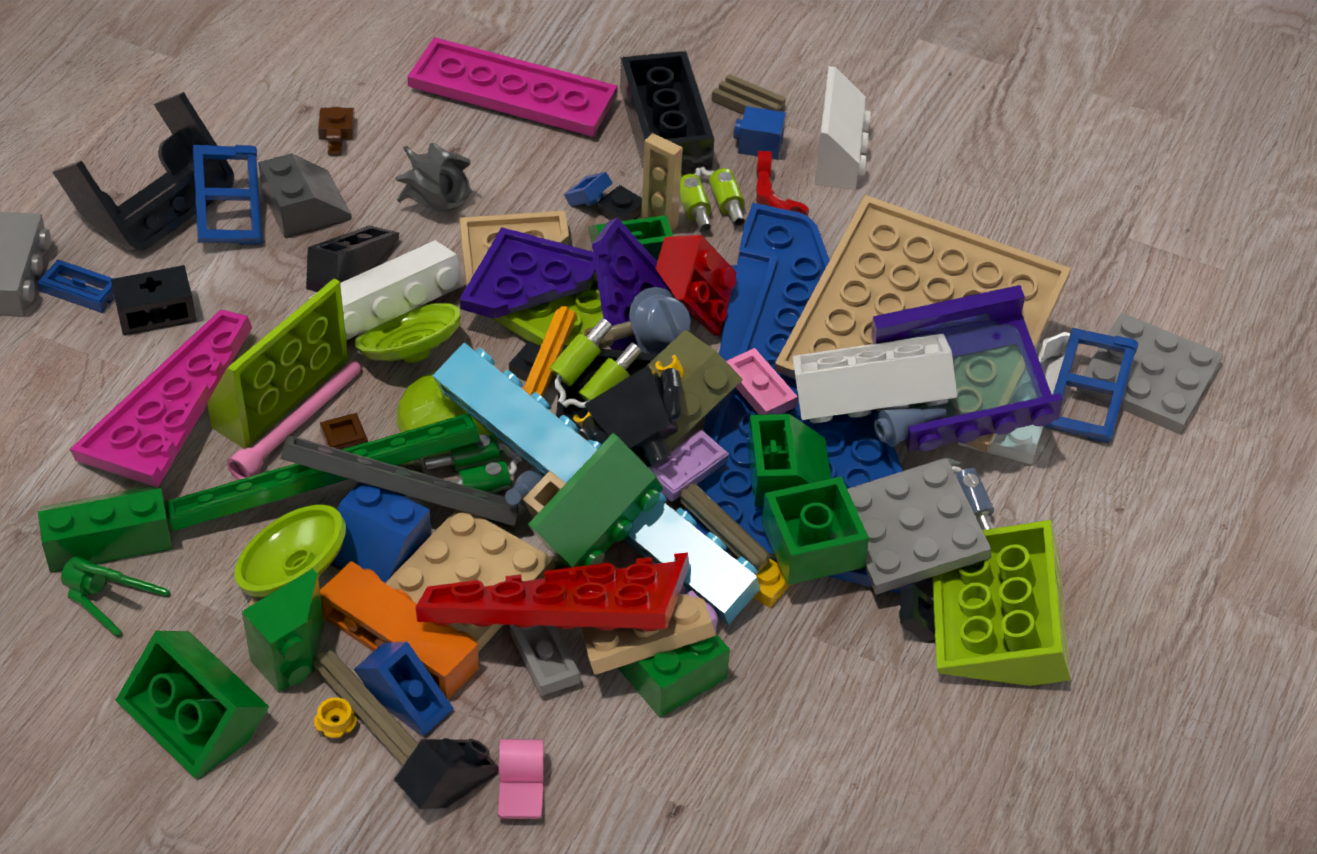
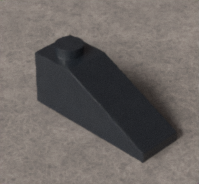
(347, 255)

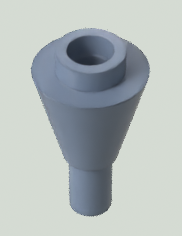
(894, 423)
(523, 486)

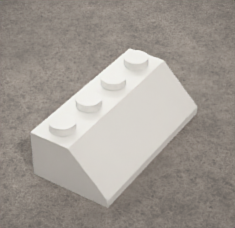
(874, 377)

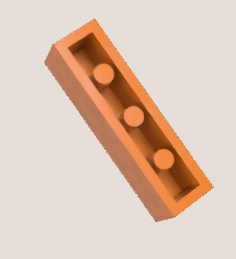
(379, 614)

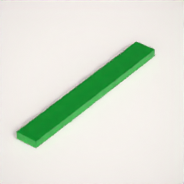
(299, 479)

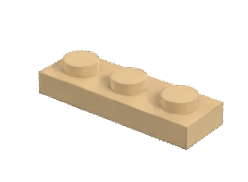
(661, 179)

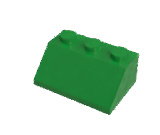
(597, 505)
(105, 527)
(190, 701)

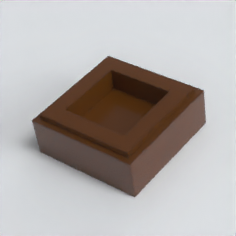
(343, 432)

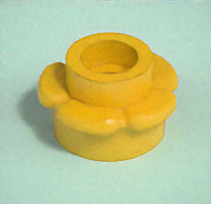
(335, 709)

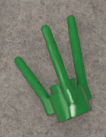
(89, 578)

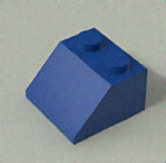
(380, 529)

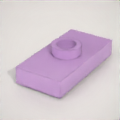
(690, 464)

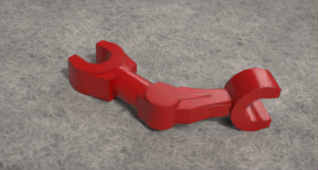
(764, 191)

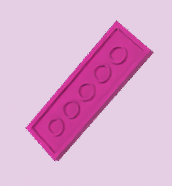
(513, 86)

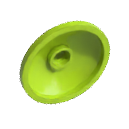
(290, 548)

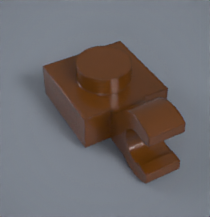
(334, 126)

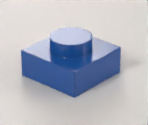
(589, 189)

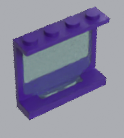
(993, 363)

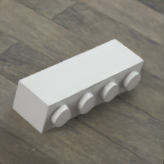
(398, 287)

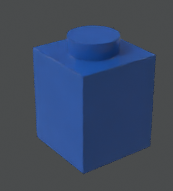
(760, 131)

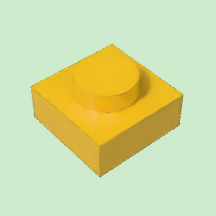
(771, 584)

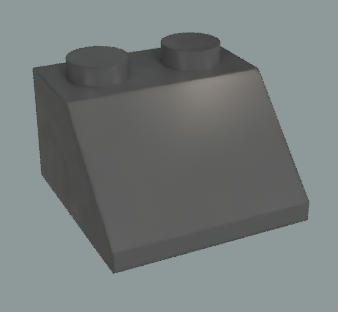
(301, 195)

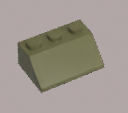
(704, 382)

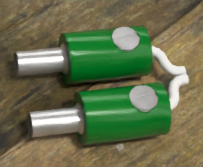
(488, 478)

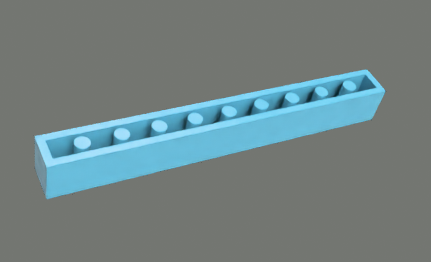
(556, 446)

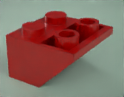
(697, 278)

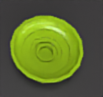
(410, 334)
(426, 404)

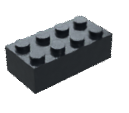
(666, 101)

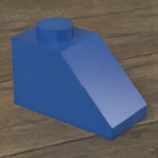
(404, 686)

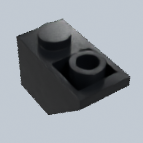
(445, 771)

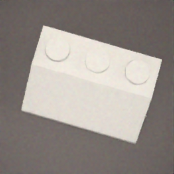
(842, 133)

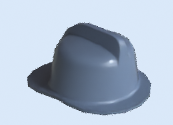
(657, 319)

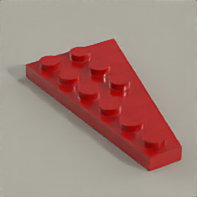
(566, 598)

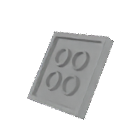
(1164, 377)
(917, 526)

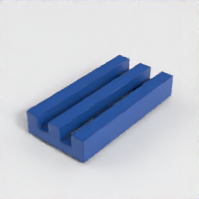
(76, 290)

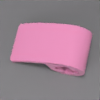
(521, 778)

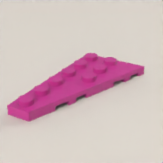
(156, 418)

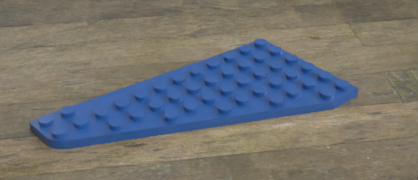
(774, 280)

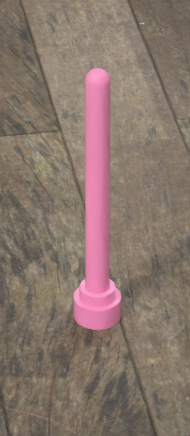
(249, 461)

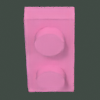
(762, 384)

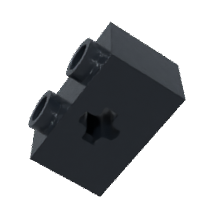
(153, 300)

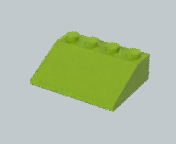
(281, 369)
(1005, 612)

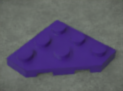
(524, 273)
(622, 273)

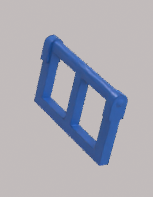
(236, 152)
(1119, 344)

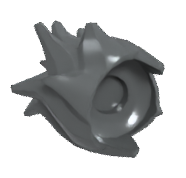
(436, 179)

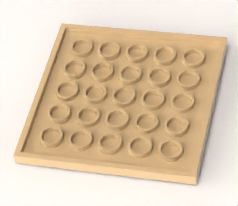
(908, 261)

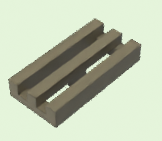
(738, 94)

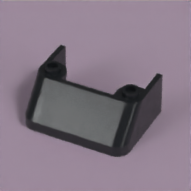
(164, 202)

